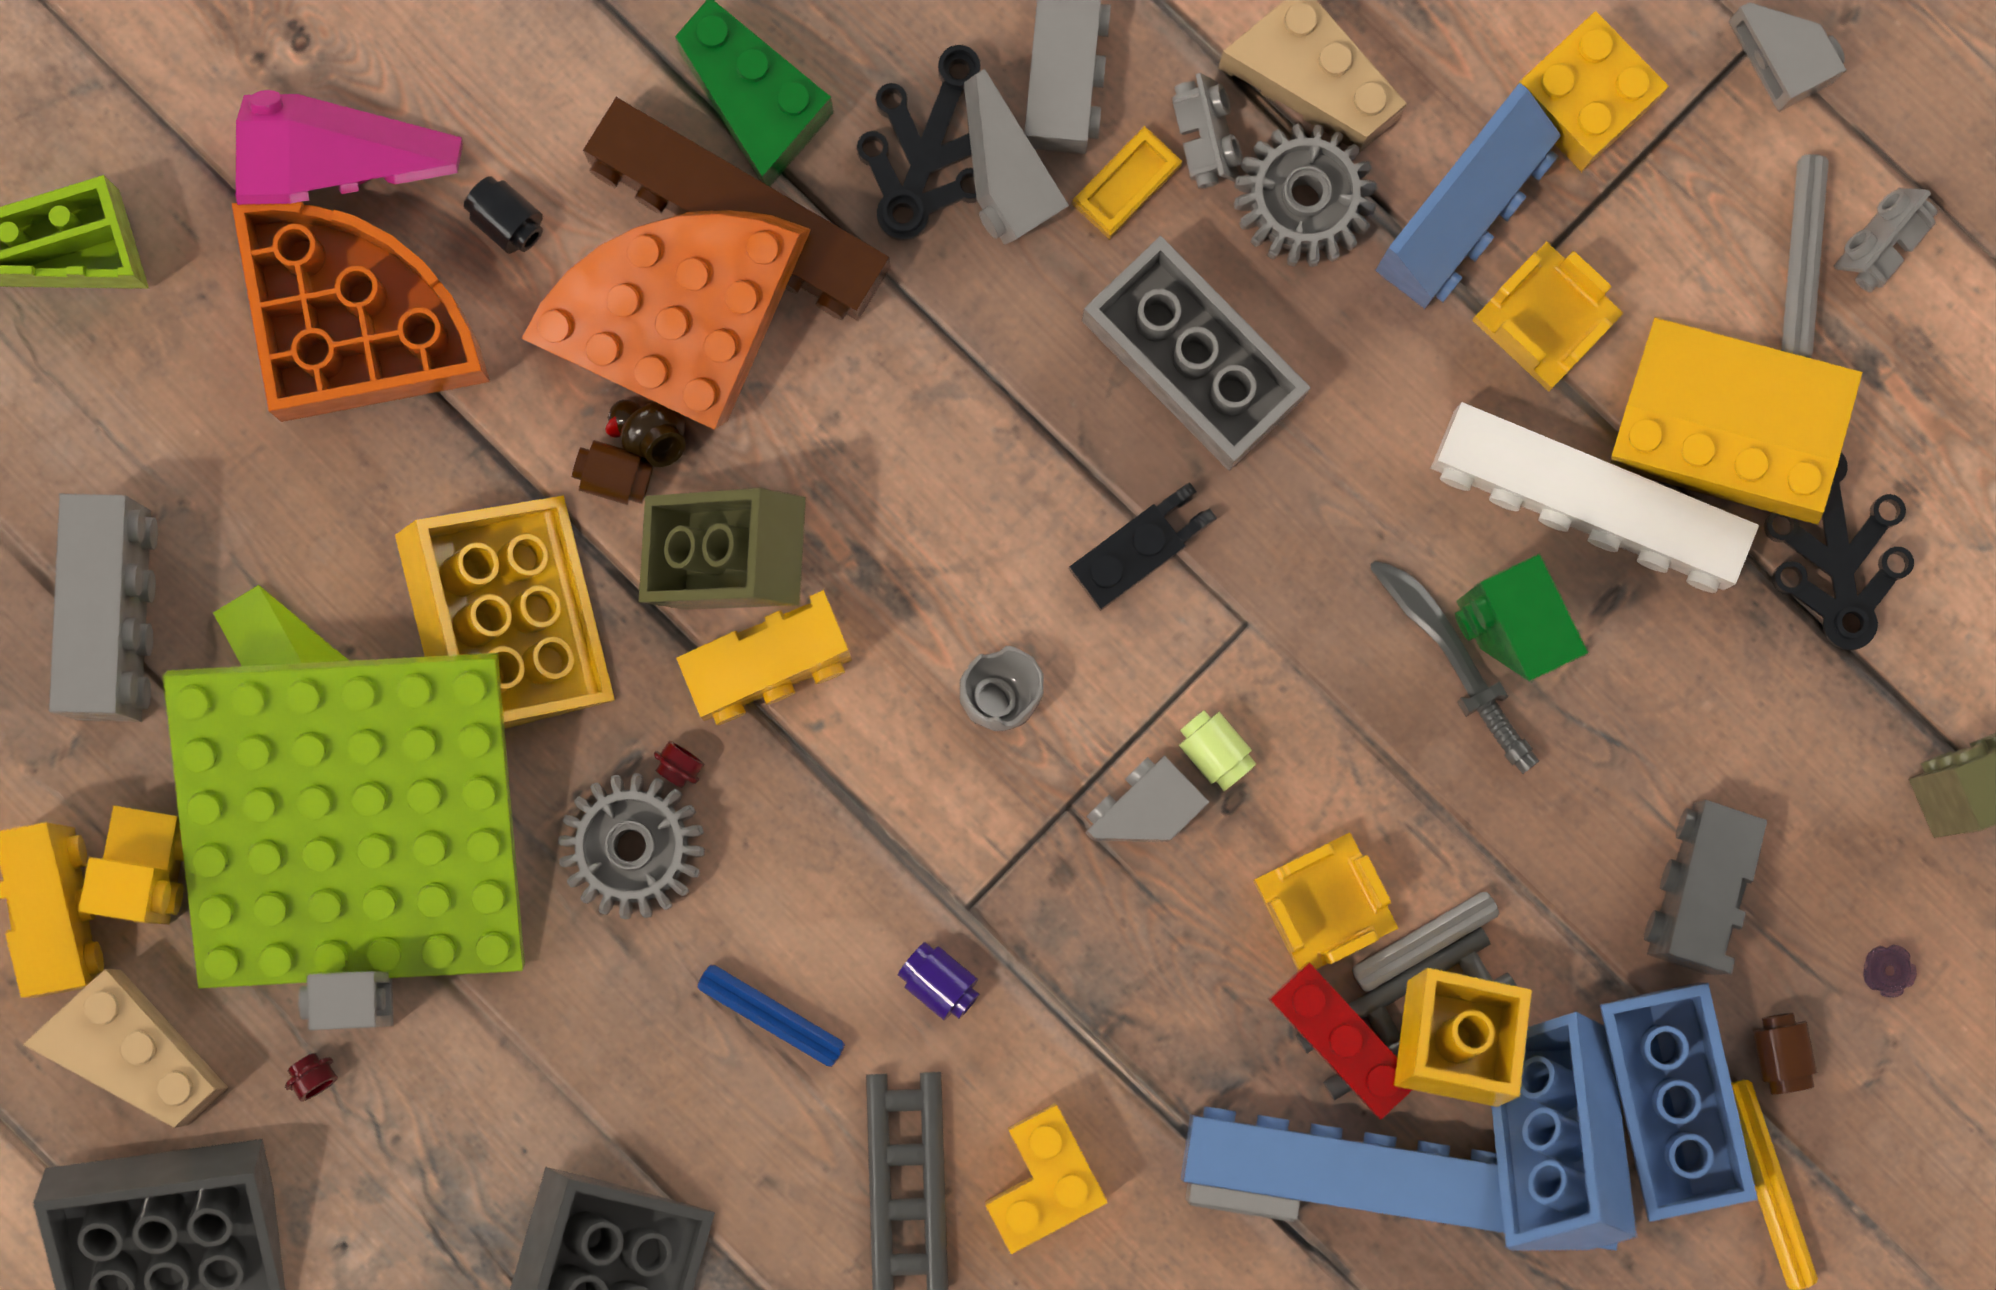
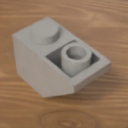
(1151, 810)

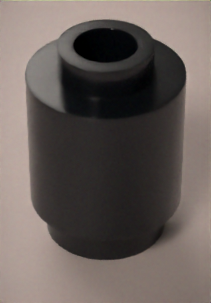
(504, 215)

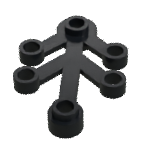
(923, 153)
(1840, 562)

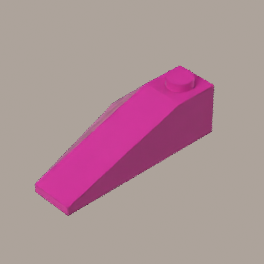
(310, 144)

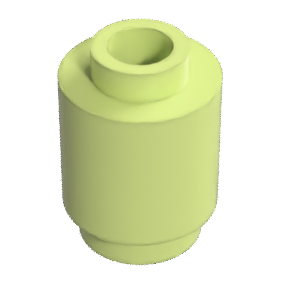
(1216, 749)

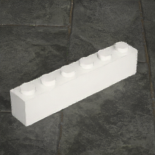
(1594, 498)

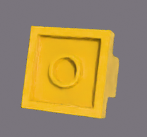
(1549, 314)
(1327, 903)

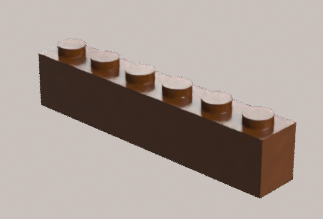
(688, 178)

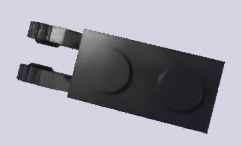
(1137, 549)

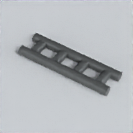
(1373, 1003)
(930, 1155)

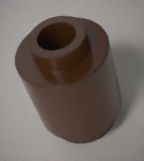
(612, 473)
(1785, 1054)

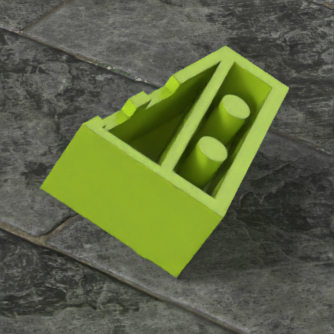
(70, 240)

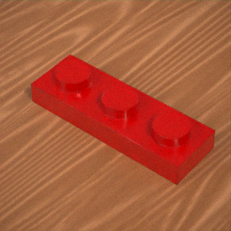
(1341, 1039)

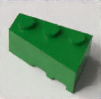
(754, 90)
(1521, 620)

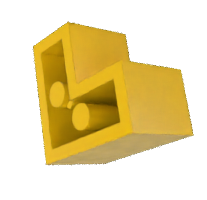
(137, 869)
(1059, 1187)

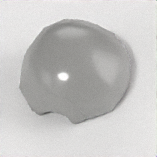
(1001, 689)

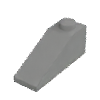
(1008, 172)

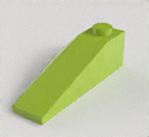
(269, 633)

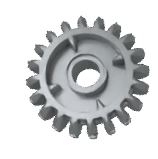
(1310, 164)
(598, 846)

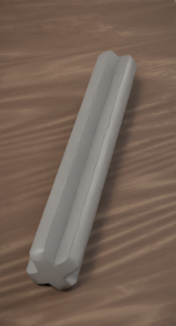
(1805, 255)

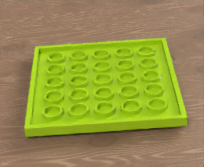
(345, 819)

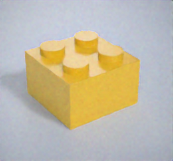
(1593, 89)
(1463, 1037)

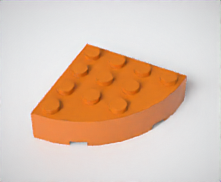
(674, 307)
(346, 313)

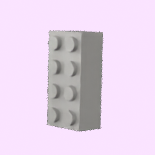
(1194, 353)
(102, 608)

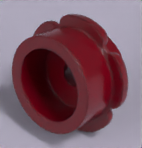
(678, 764)
(310, 1076)

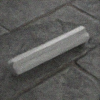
(1425, 941)

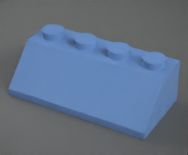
(1470, 199)
(1678, 1101)
(1564, 1143)

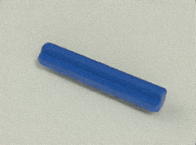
(770, 1015)

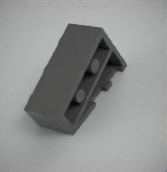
(1705, 888)

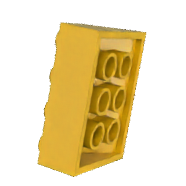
(1736, 420)
(511, 588)

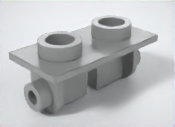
(1205, 111)
(1901, 218)

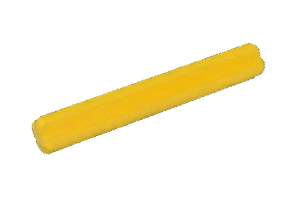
(1773, 1191)

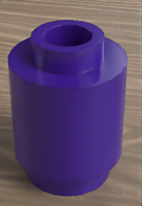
(939, 981)

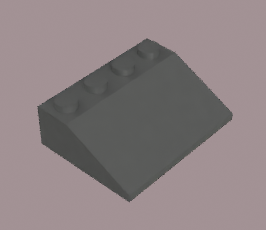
(163, 1221)
(609, 1238)

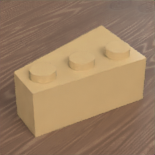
(1315, 70)
(129, 1050)

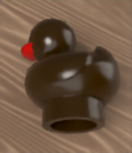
(648, 431)

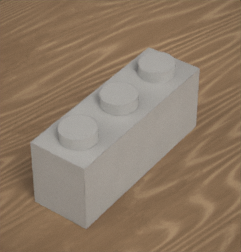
(1065, 73)

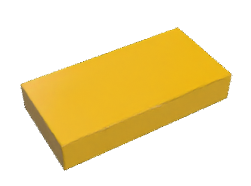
(1127, 182)

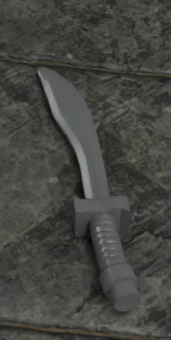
(1427, 614)

